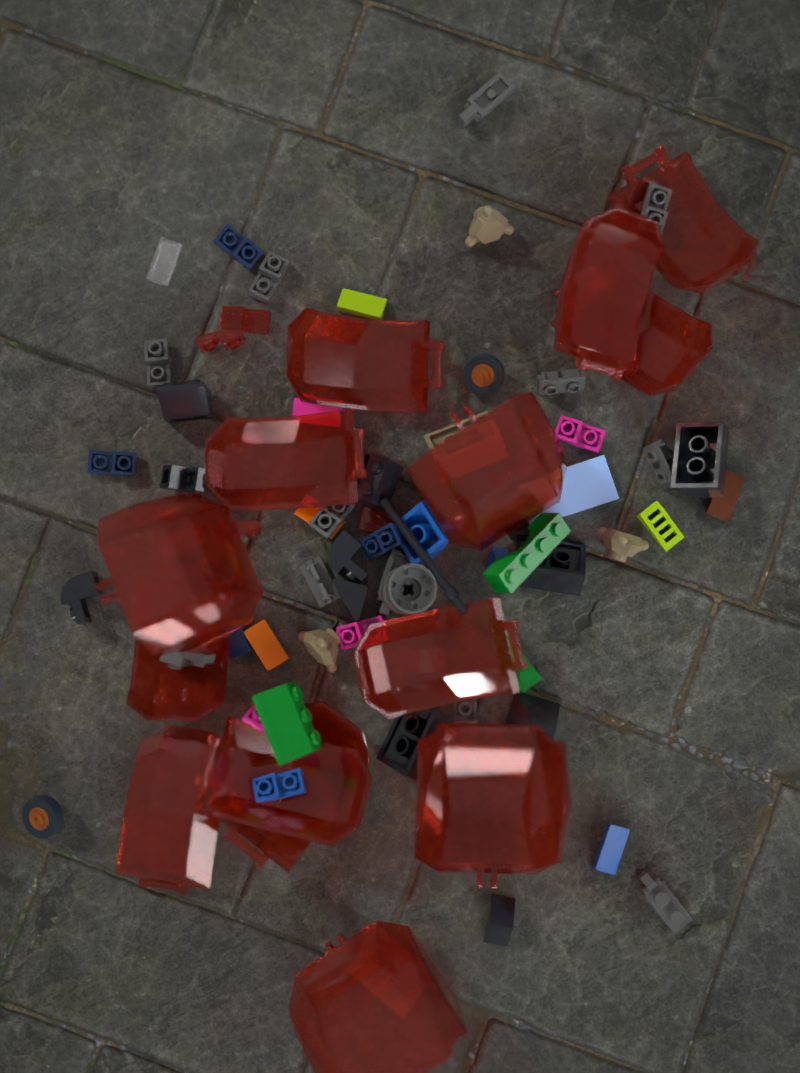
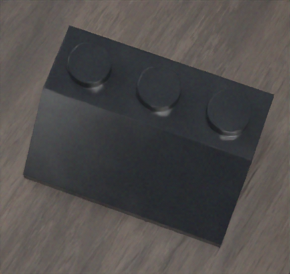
(700, 459)
(560, 571)
(401, 742)

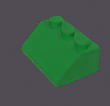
(287, 722)

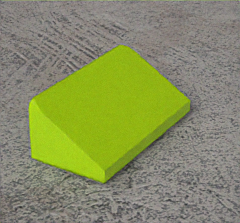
(361, 304)

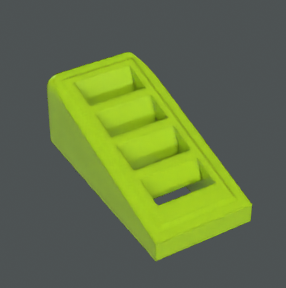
(643, 517)

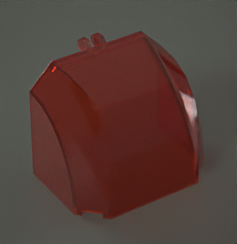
(492, 473)
(178, 571)
(491, 800)
(375, 1005)

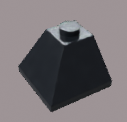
(532, 710)

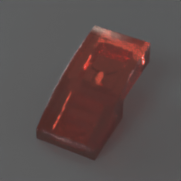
(246, 320)
(372, 519)

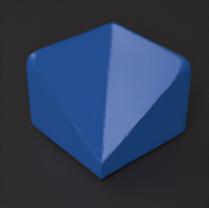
(494, 553)

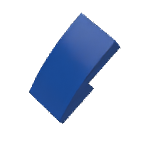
(279, 786)

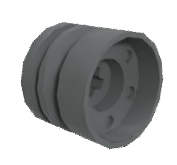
(421, 589)

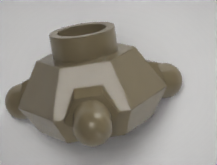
(487, 226)
(621, 543)
(322, 646)

